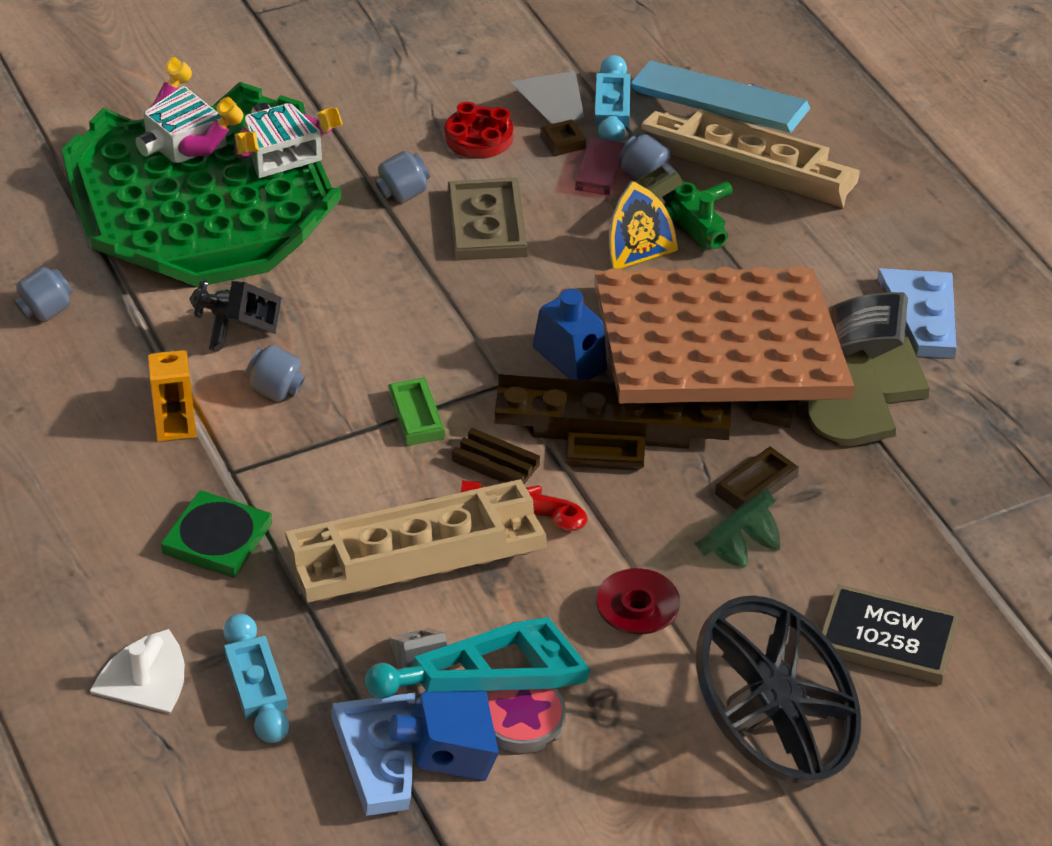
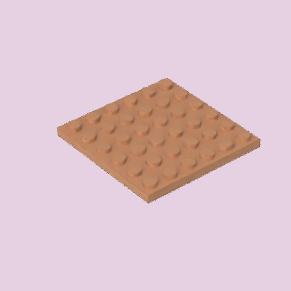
(720, 335)

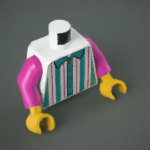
(183, 123)
(283, 137)

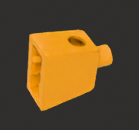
(169, 384)

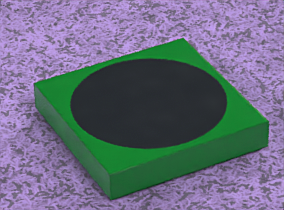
(216, 533)

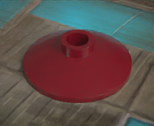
(638, 601)

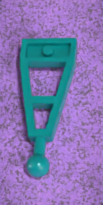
(541, 642)

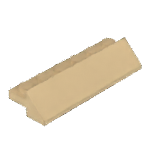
(754, 154)
(414, 540)

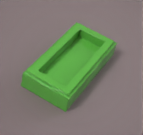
(416, 411)

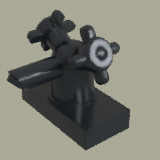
(241, 304)

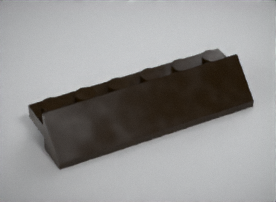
(593, 407)

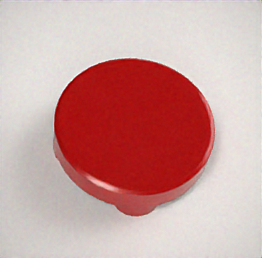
(479, 130)

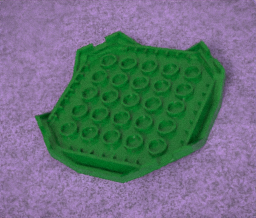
(196, 215)

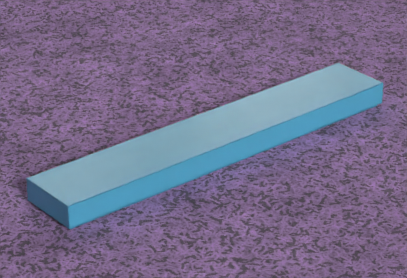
(721, 96)

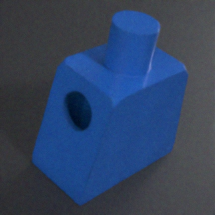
(571, 337)
(450, 733)

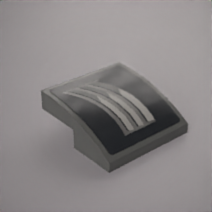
(870, 323)

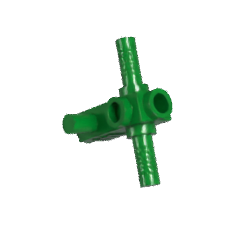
(696, 213)

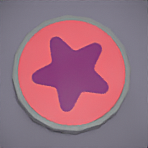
(526, 718)

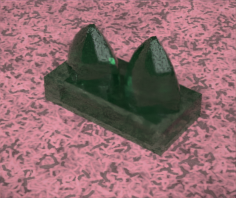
(756, 522)

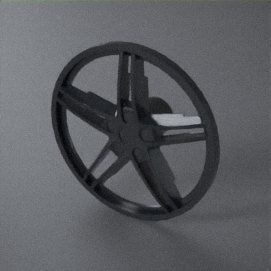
(776, 692)

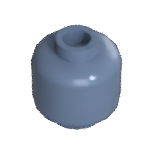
(643, 156)
(402, 177)
(43, 294)
(274, 373)

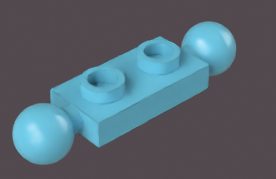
(612, 99)
(256, 678)

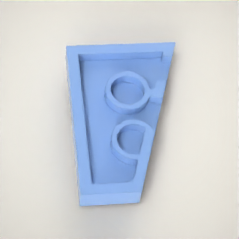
(929, 309)
(376, 763)

